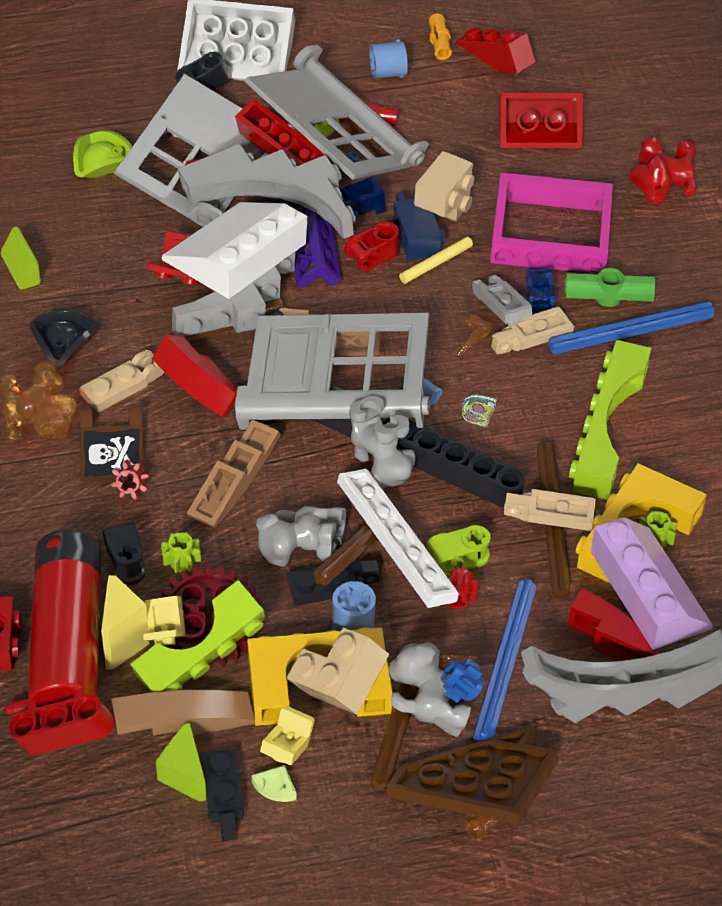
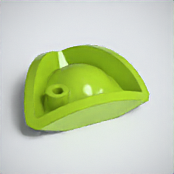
(99, 153)

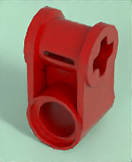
(375, 246)

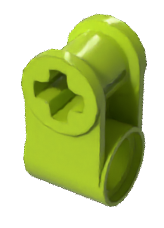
(458, 551)

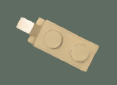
(532, 331)
(552, 509)

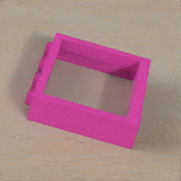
(555, 193)

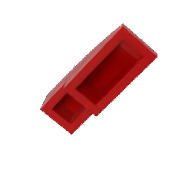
(195, 374)
(611, 628)

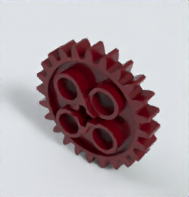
(195, 614)

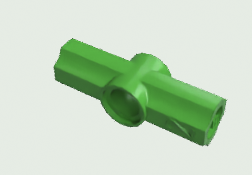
(609, 287)

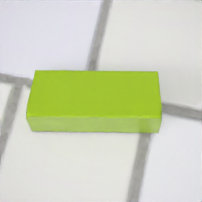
(20, 260)

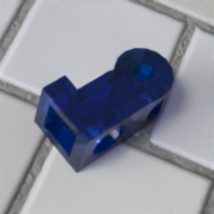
(364, 196)
(540, 289)

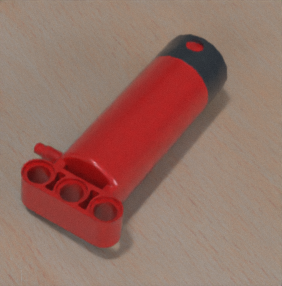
(63, 648)

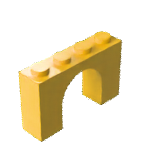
(637, 497)
(273, 658)

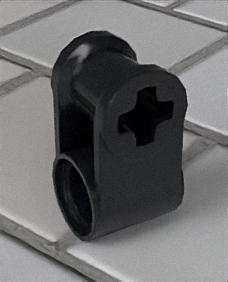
(208, 70)
(125, 552)

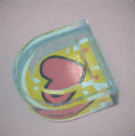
(478, 409)

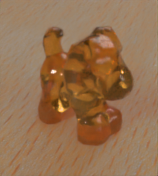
(49, 414)

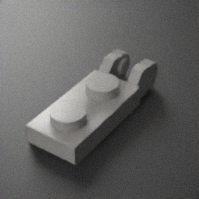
(502, 299)

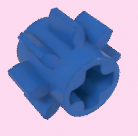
(462, 680)

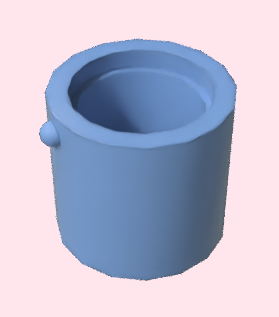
(388, 60)
(353, 606)

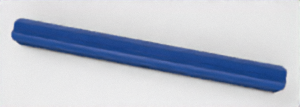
(630, 327)
(505, 661)

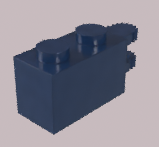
(417, 229)

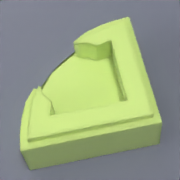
(275, 784)

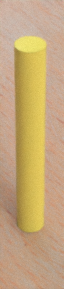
(436, 260)

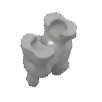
(368, 434)
(307, 528)
(420, 667)

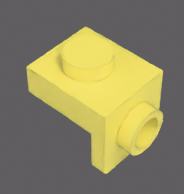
(164, 620)
(289, 737)

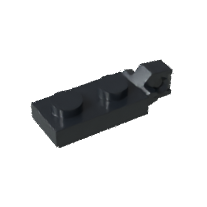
(306, 591)
(223, 790)

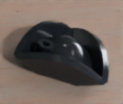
(63, 333)

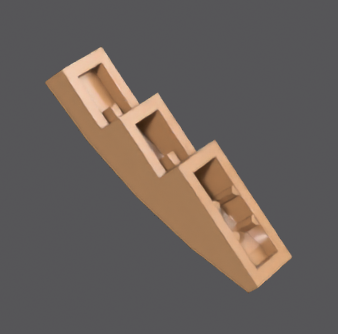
(234, 474)
(169, 710)

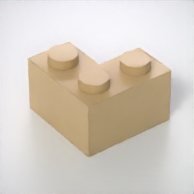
(446, 187)
(344, 675)

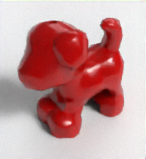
(659, 171)

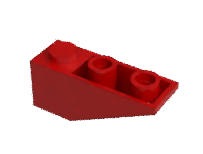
(501, 50)

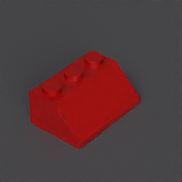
(540, 120)

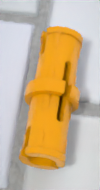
(440, 36)

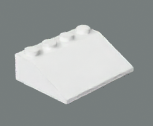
(246, 35)
(240, 245)

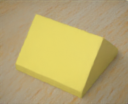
(122, 624)

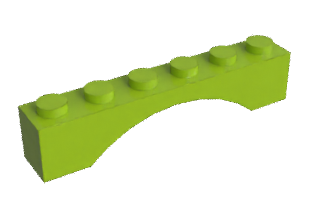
(598, 460)

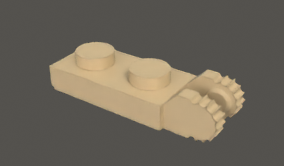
(121, 381)

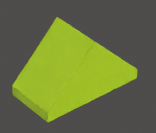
(180, 765)

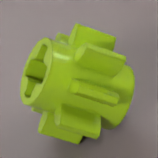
(660, 526)
(181, 552)

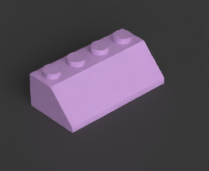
(647, 583)

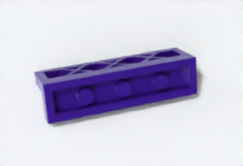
(320, 252)

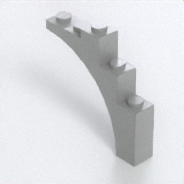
(274, 175)
(239, 311)
(627, 685)

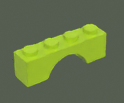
(235, 617)

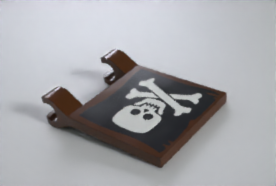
(109, 446)

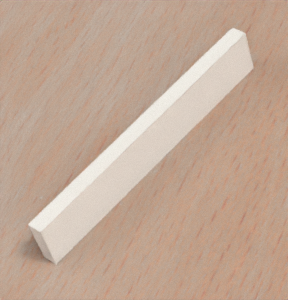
(398, 538)

